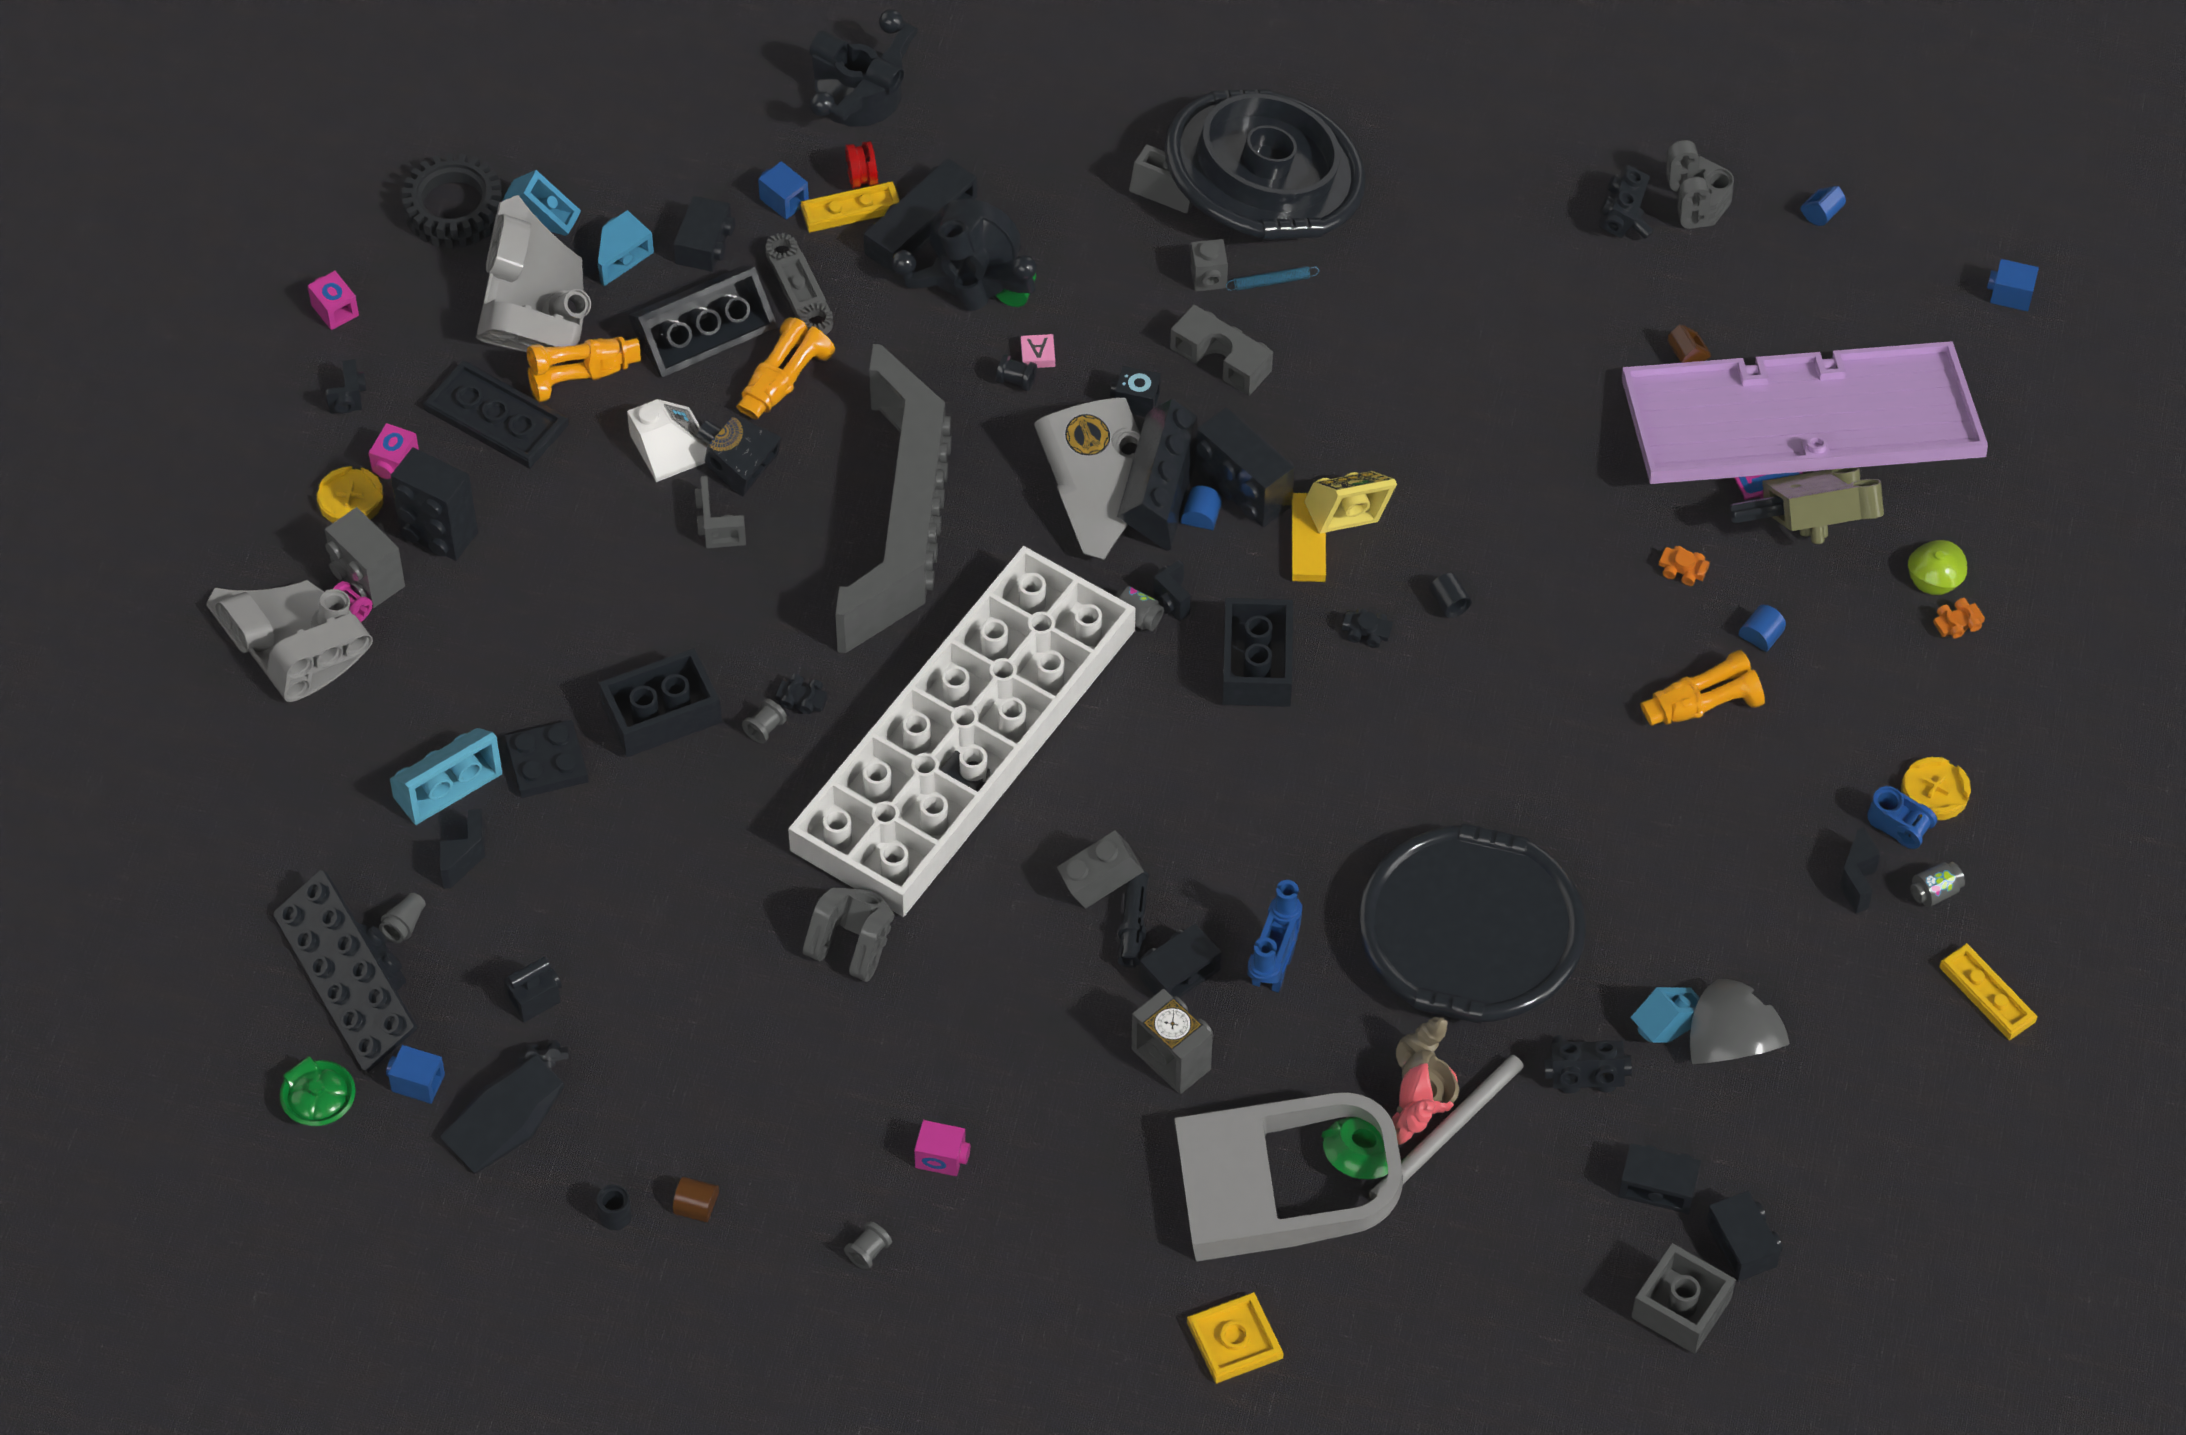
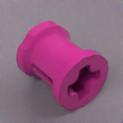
(359, 605)

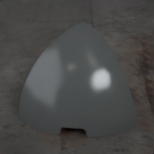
(1733, 1024)

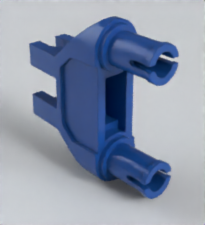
(1278, 937)

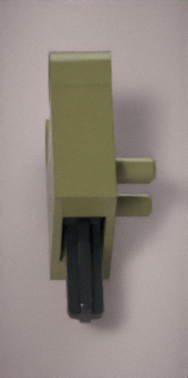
(1814, 501)

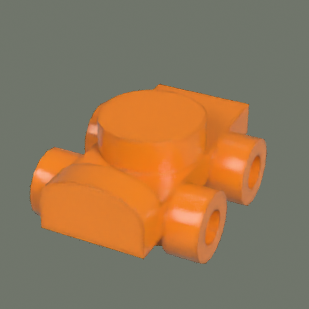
(1684, 562)
(1957, 621)

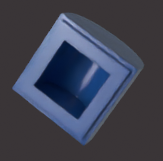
(1823, 205)
(1202, 507)
(1763, 627)

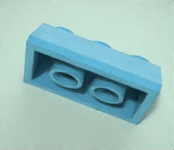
(447, 774)

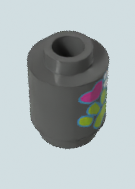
(1147, 610)
(1937, 883)

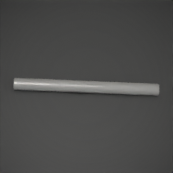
(1455, 1120)

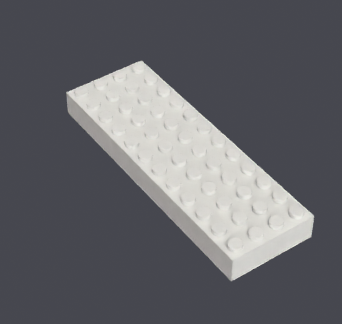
(986, 692)

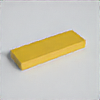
(849, 206)
(1307, 544)
(1988, 991)

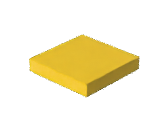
(1235, 1337)

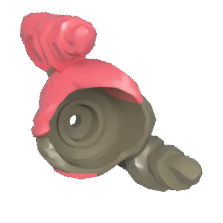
(1427, 1082)

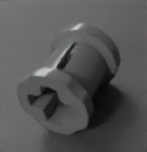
(764, 721)
(868, 1245)

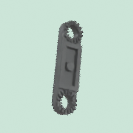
(798, 282)

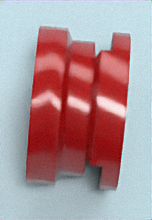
(861, 164)

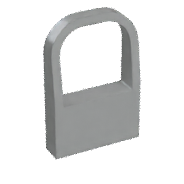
(1232, 1183)

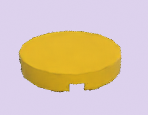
(348, 489)
(1937, 786)

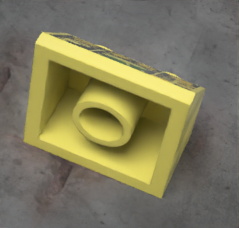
(1349, 500)

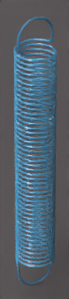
(1275, 280)

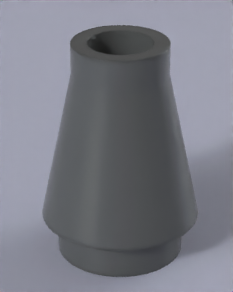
(402, 918)

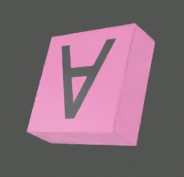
(1038, 350)

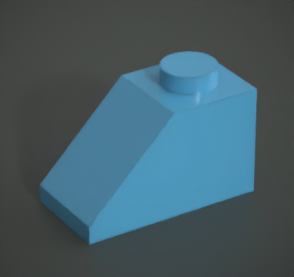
(545, 201)
(622, 246)
(1666, 1014)

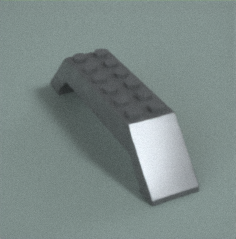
(915, 519)

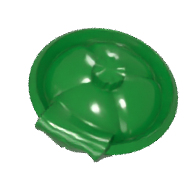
(317, 1092)
(1355, 1148)

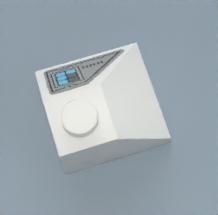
(666, 438)

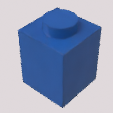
(783, 189)
(2013, 284)
(415, 1073)

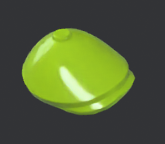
(1937, 567)

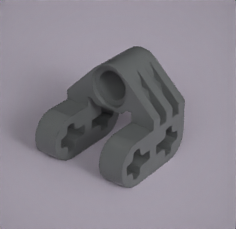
(1700, 176)
(858, 912)

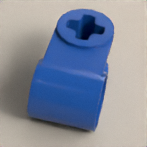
(1901, 818)

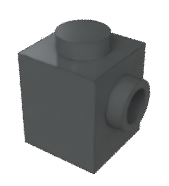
(1209, 265)

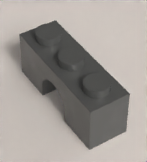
(1203, 333)

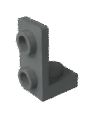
(718, 531)

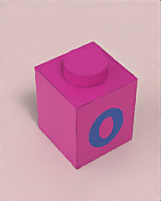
(333, 300)
(391, 449)
(941, 1148)

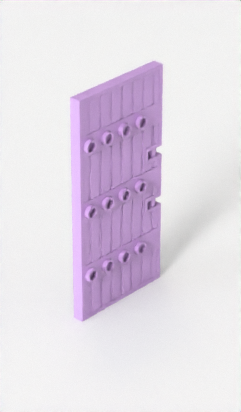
(1803, 412)

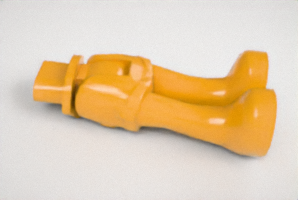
(599, 356)
(772, 384)
(1684, 700)

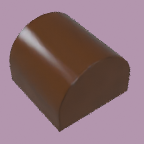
(1688, 345)
(695, 1199)

